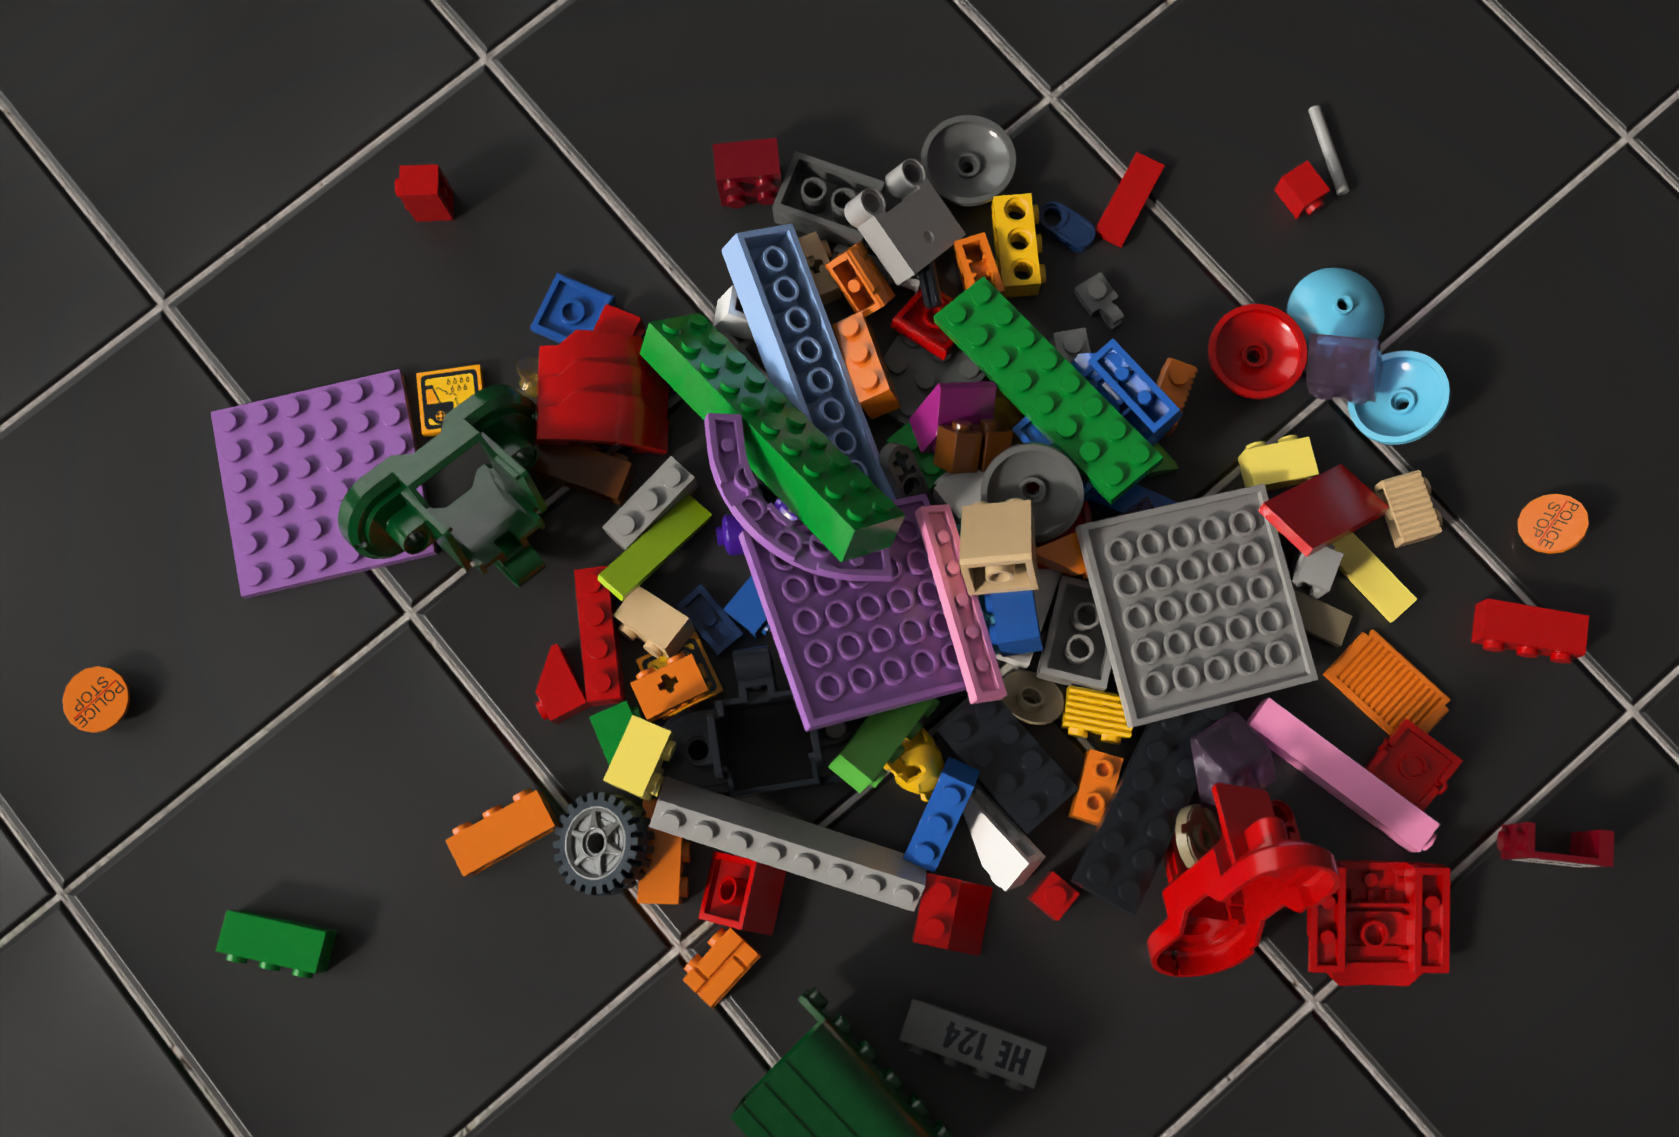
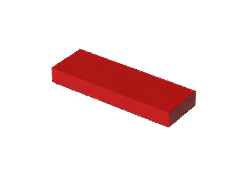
(1128, 199)

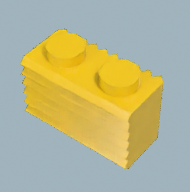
(1094, 713)

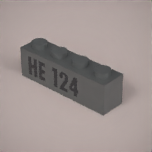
(972, 1043)

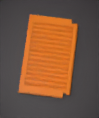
(1386, 684)

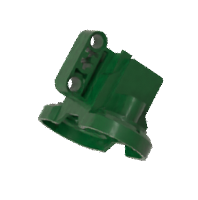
(480, 526)

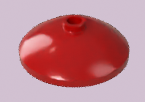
(1269, 337)

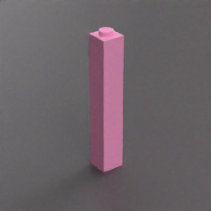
(1343, 777)

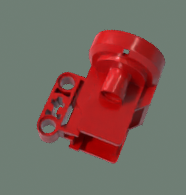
(1228, 893)

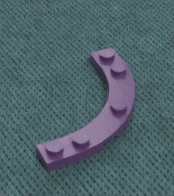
(765, 521)

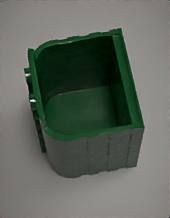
(832, 1089)

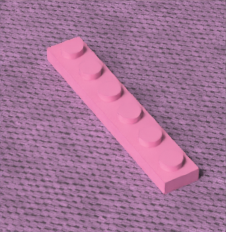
(961, 610)

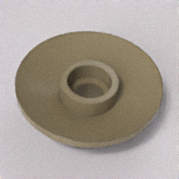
(1032, 698)

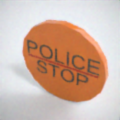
(1553, 523)
(96, 699)

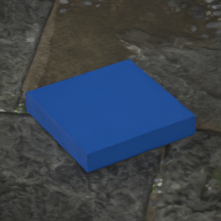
(569, 308)

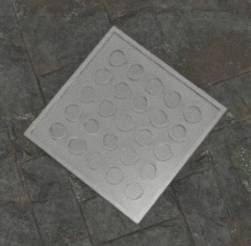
(1195, 605)

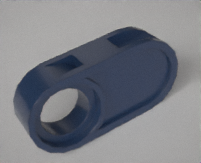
(1073, 230)

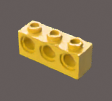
(1023, 230)

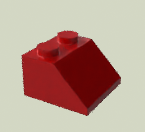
(742, 894)
(952, 914)

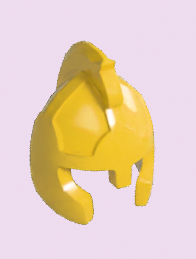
(918, 765)

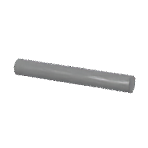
(1328, 149)

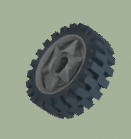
(599, 819)

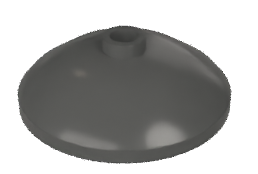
(973, 144)
(1060, 483)

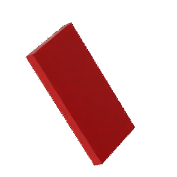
(1323, 509)

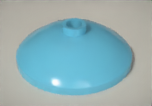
(1316, 309)
(1409, 379)

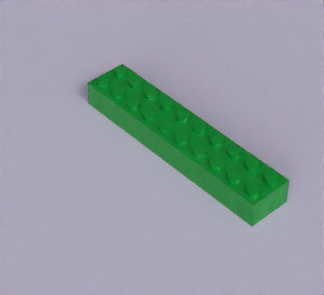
(779, 440)

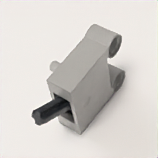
(909, 233)

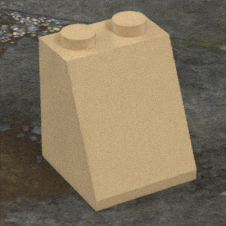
(998, 547)

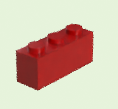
(1530, 630)

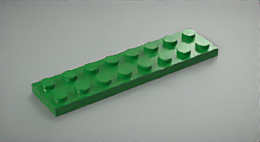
(1048, 390)

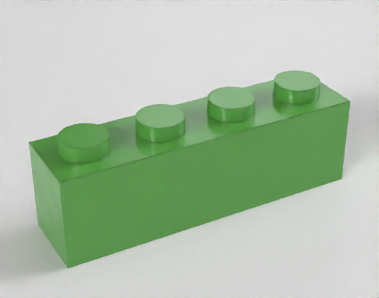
(878, 742)

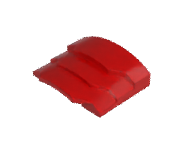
(600, 393)
(1382, 924)

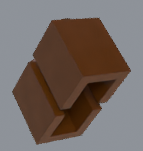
(967, 444)

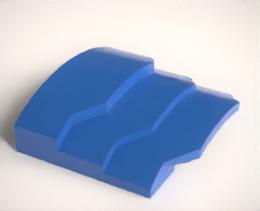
(1126, 389)

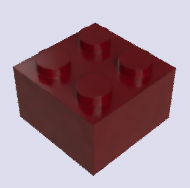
(747, 172)

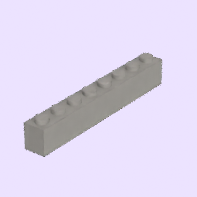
(788, 844)

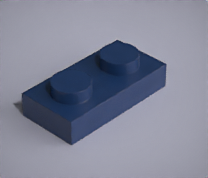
(710, 620)

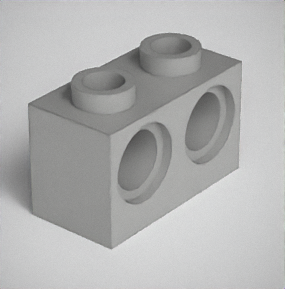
(1316, 572)

